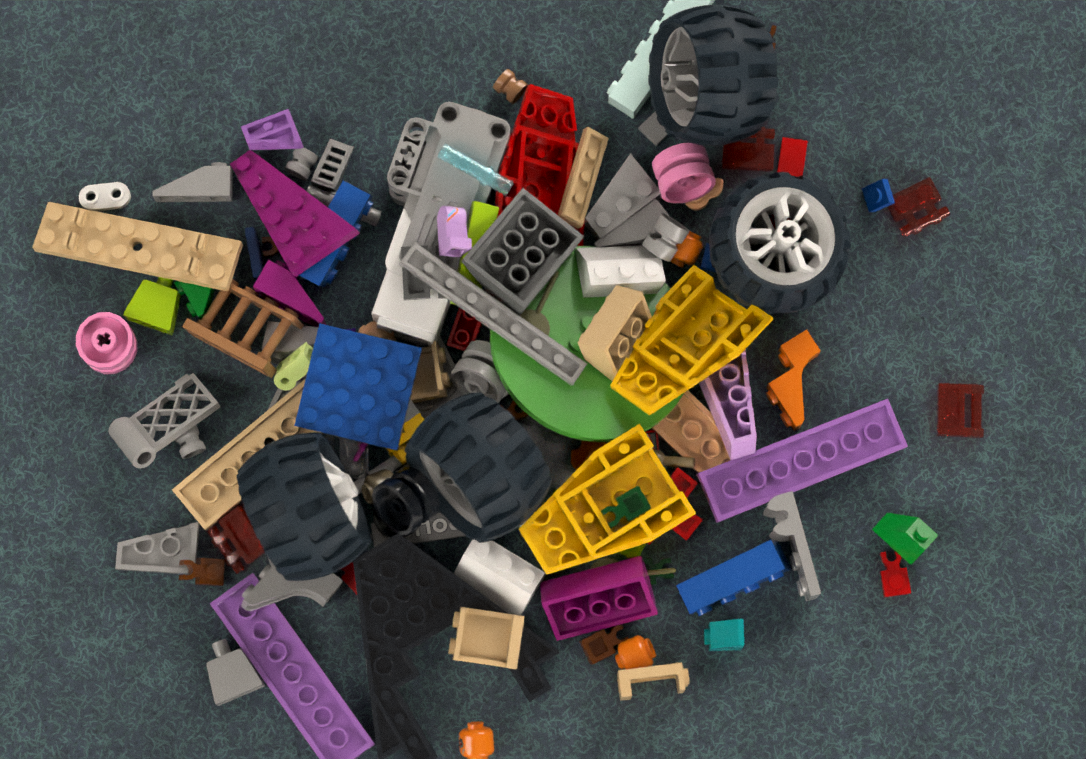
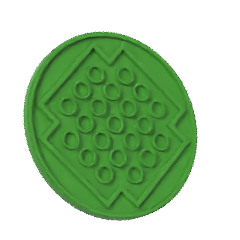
(588, 407)

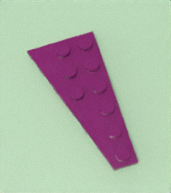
(294, 218)

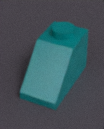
(725, 635)

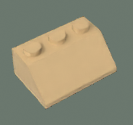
(615, 330)

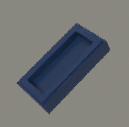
(254, 252)

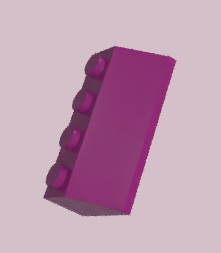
(598, 598)

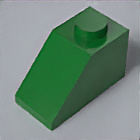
(905, 534)

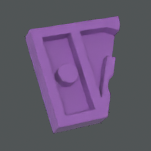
(273, 133)

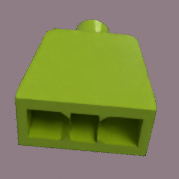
(154, 305)

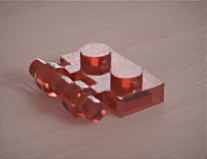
(750, 155)
(914, 199)
(241, 533)

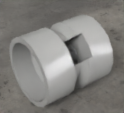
(665, 237)

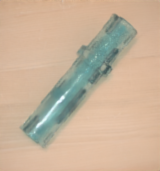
(484, 174)

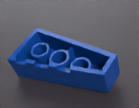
(350, 205)
(733, 577)

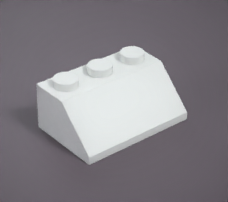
(623, 266)
(499, 575)

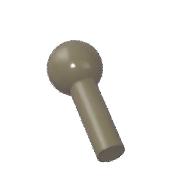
(674, 461)

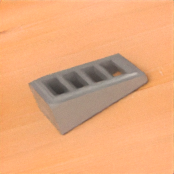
(325, 184)

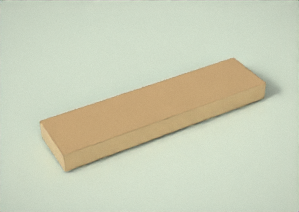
(583, 177)

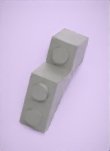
(275, 588)

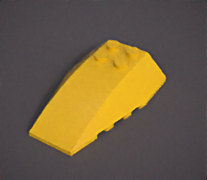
(686, 341)
(571, 524)

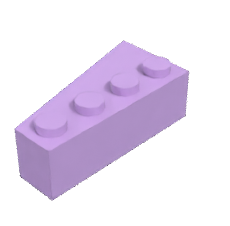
(731, 406)

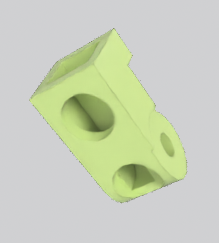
(293, 367)

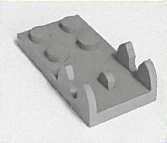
(790, 529)

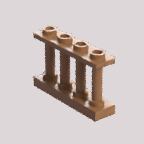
(241, 350)

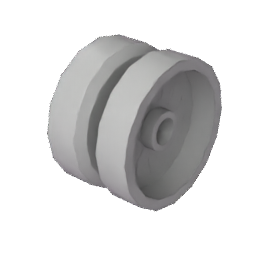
(477, 372)

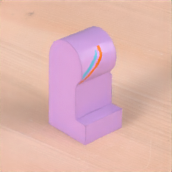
(452, 232)

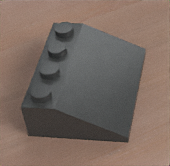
(521, 251)

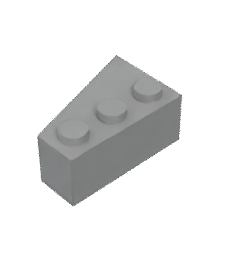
(623, 197)

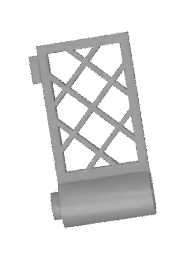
(133, 436)

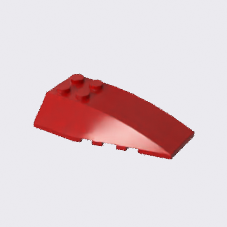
(541, 149)

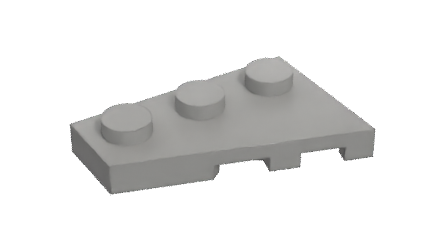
(159, 551)

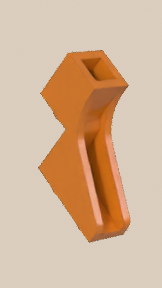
(787, 388)

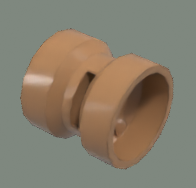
(508, 85)

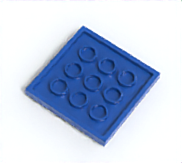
(358, 386)

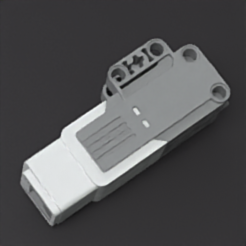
(424, 190)

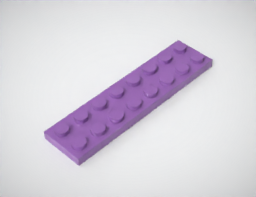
(802, 460)
(293, 676)

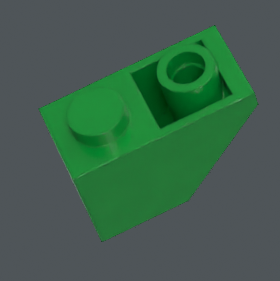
(199, 297)

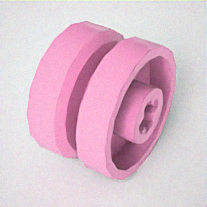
(683, 173)
(96, 332)

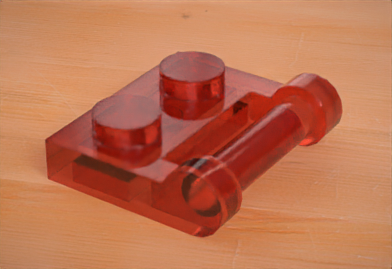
(952, 410)

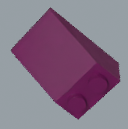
(283, 288)

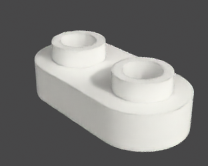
(104, 196)

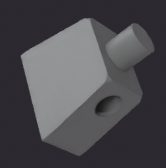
(231, 674)

